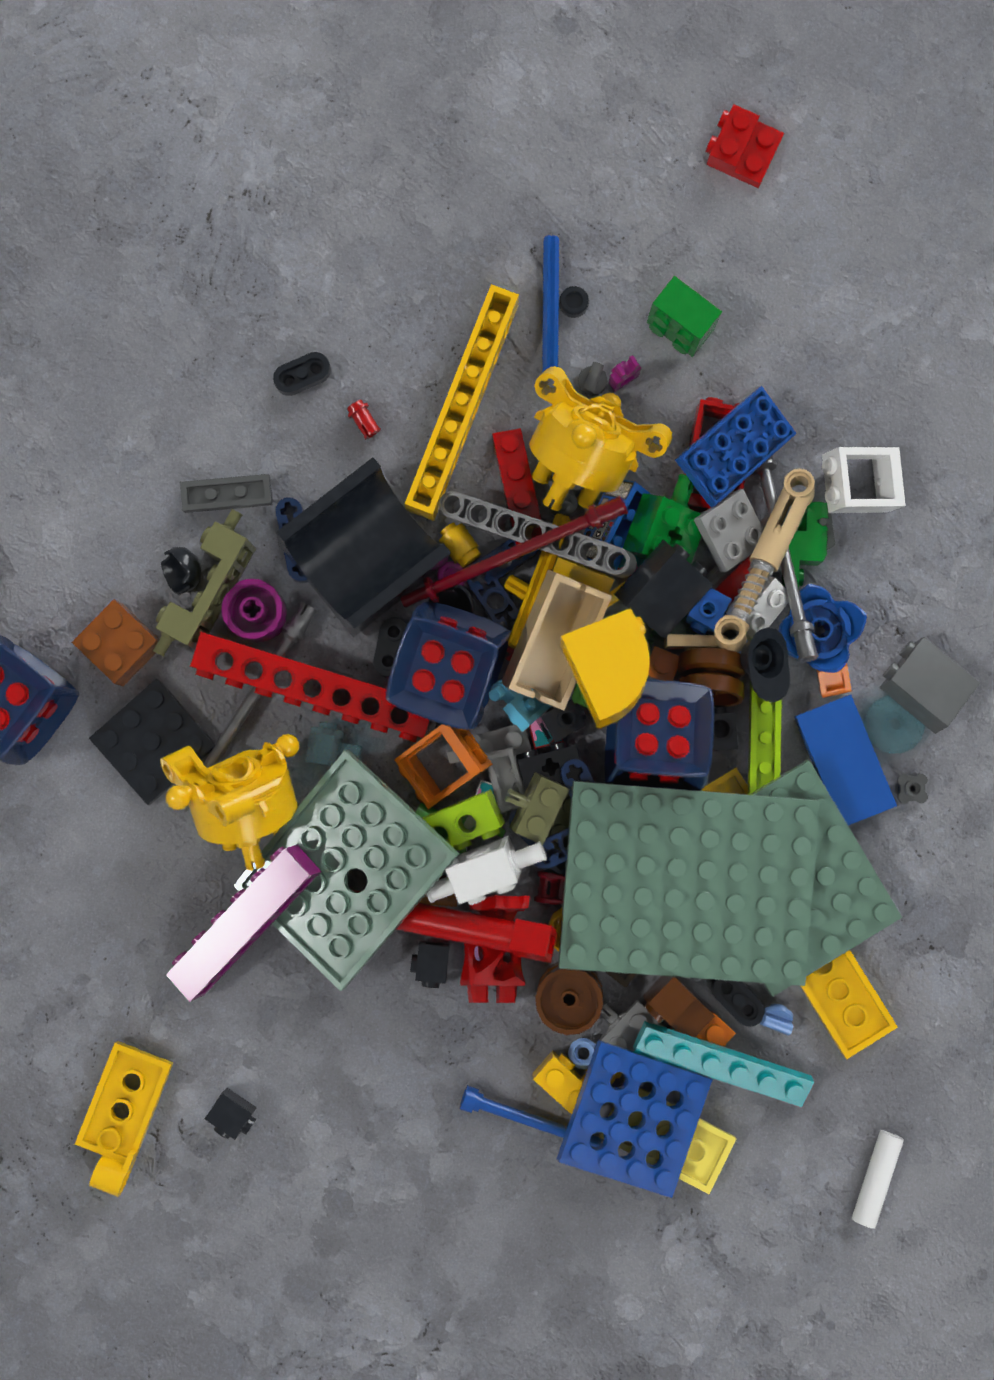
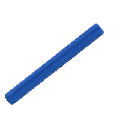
(550, 302)

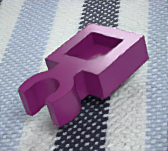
(624, 373)

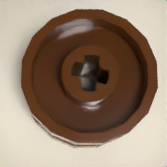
(716, 670)
(569, 1015)

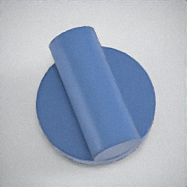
(778, 1018)

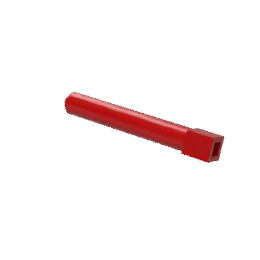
(518, 937)

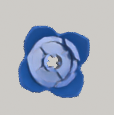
(842, 626)

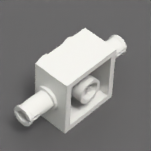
(485, 871)

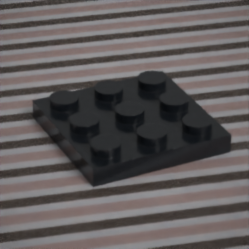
(144, 733)

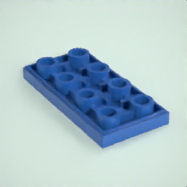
(735, 446)
(845, 759)

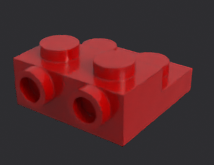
(743, 146)

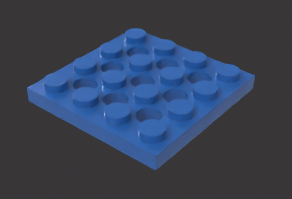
(672, 1146)

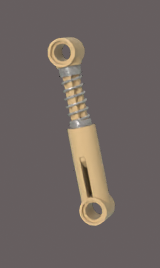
(767, 556)

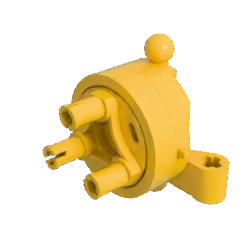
(586, 441)
(237, 797)

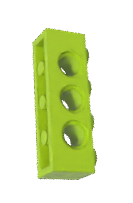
(481, 807)

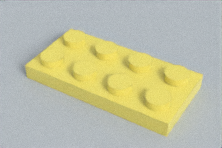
(705, 1155)

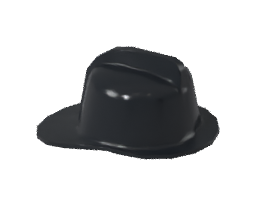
(767, 664)

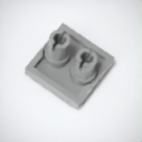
(730, 530)

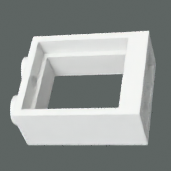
(887, 480)

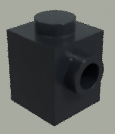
(561, 723)
(431, 963)
(231, 1115)

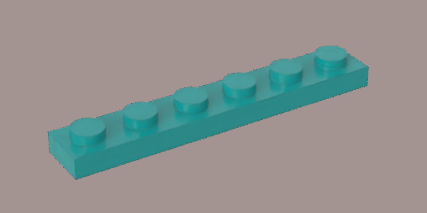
(723, 1064)

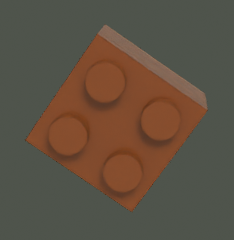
(117, 643)

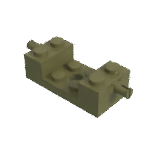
(234, 554)
(541, 810)

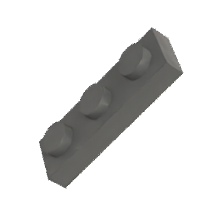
(226, 493)

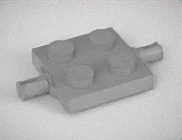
(626, 1026)

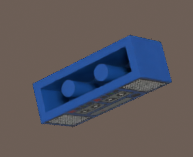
(616, 530)

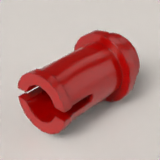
(363, 419)

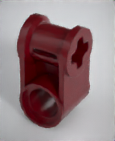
(556, 890)

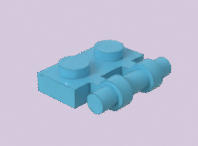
(520, 708)

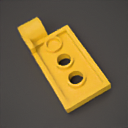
(118, 1137)

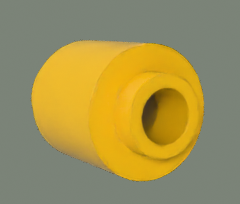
(460, 544)

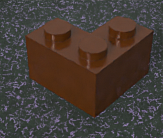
(676, 1005)

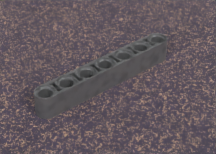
(523, 531)

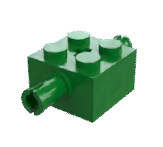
(665, 520)

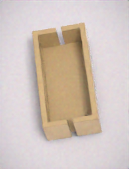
(538, 658)

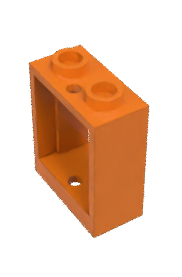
(465, 748)

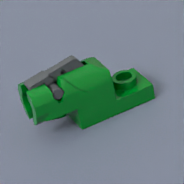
(812, 539)

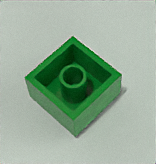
(683, 317)

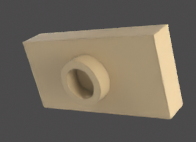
(689, 642)

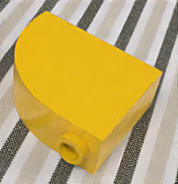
(609, 664)

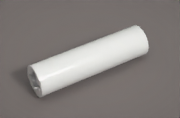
(877, 1179)

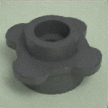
(905, 794)

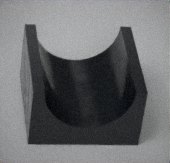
(361, 548)

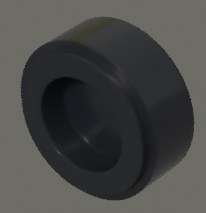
(574, 302)

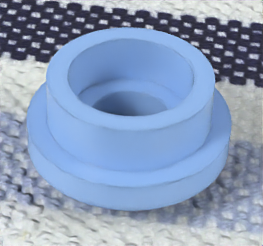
(573, 1052)

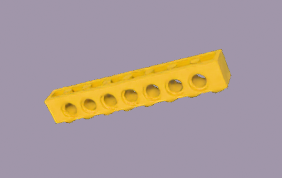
(462, 402)

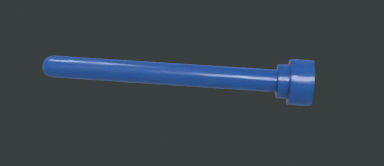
(473, 1101)

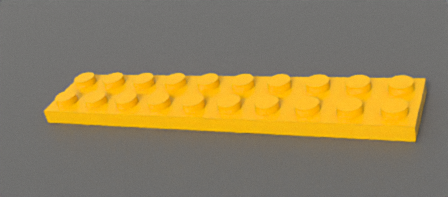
(838, 989)

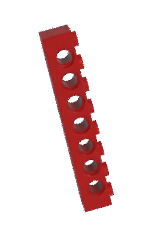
(211, 647)

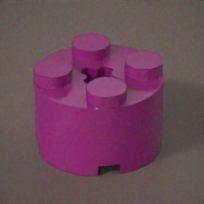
(242, 599)

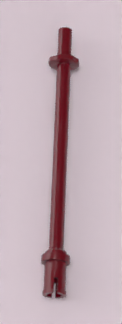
(593, 517)

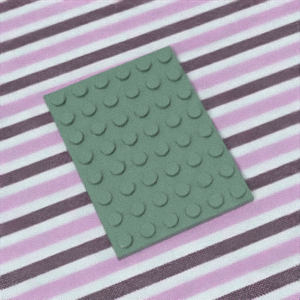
(688, 883)

